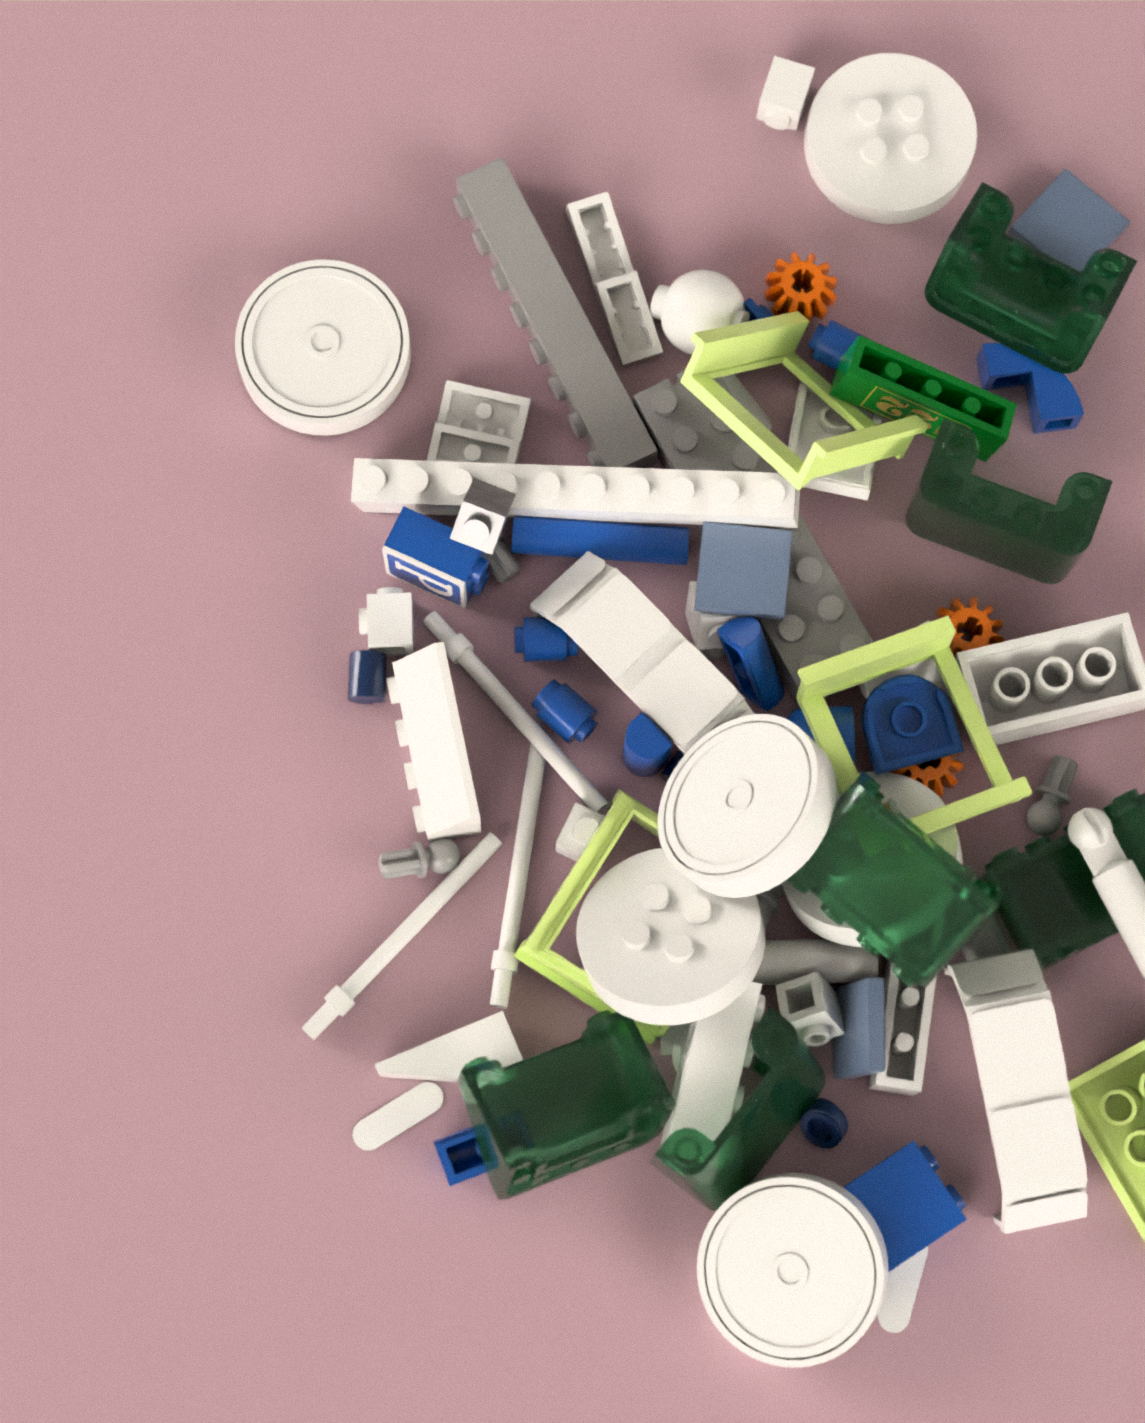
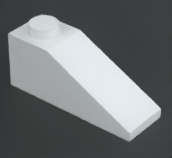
(446, 1055)

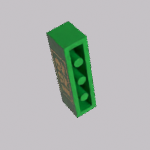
(904, 387)

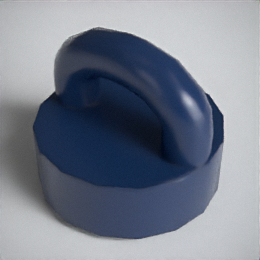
(824, 1124)

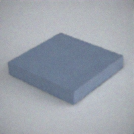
(1069, 222)
(743, 571)
(863, 1014)

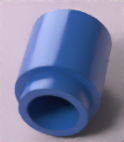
(831, 343)
(543, 641)
(565, 712)

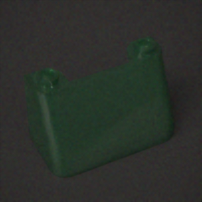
(789, 1086)
(565, 1105)

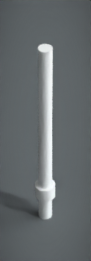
(461, 651)
(502, 960)
(341, 998)

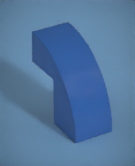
(1049, 394)

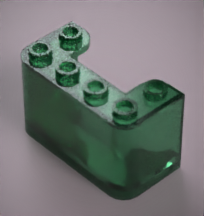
(1020, 291)
(997, 521)
(895, 885)
(1051, 890)

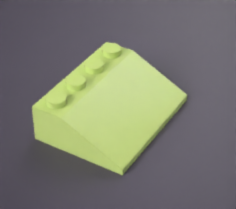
(1112, 1120)

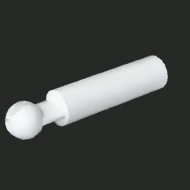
(1114, 877)
(795, 958)

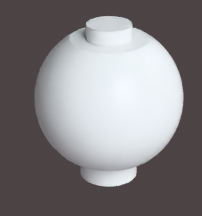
(696, 304)

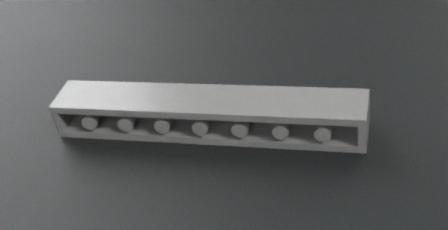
(553, 318)

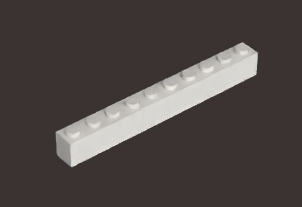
(581, 492)

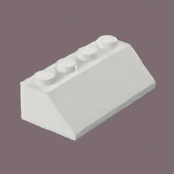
(1056, 678)
(435, 744)

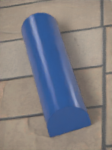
(603, 539)

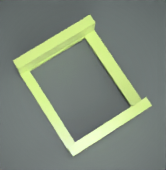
(773, 342)
(888, 656)
(536, 950)

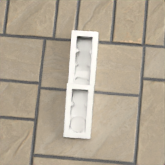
(613, 278)

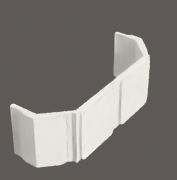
(640, 650)
(1024, 1089)

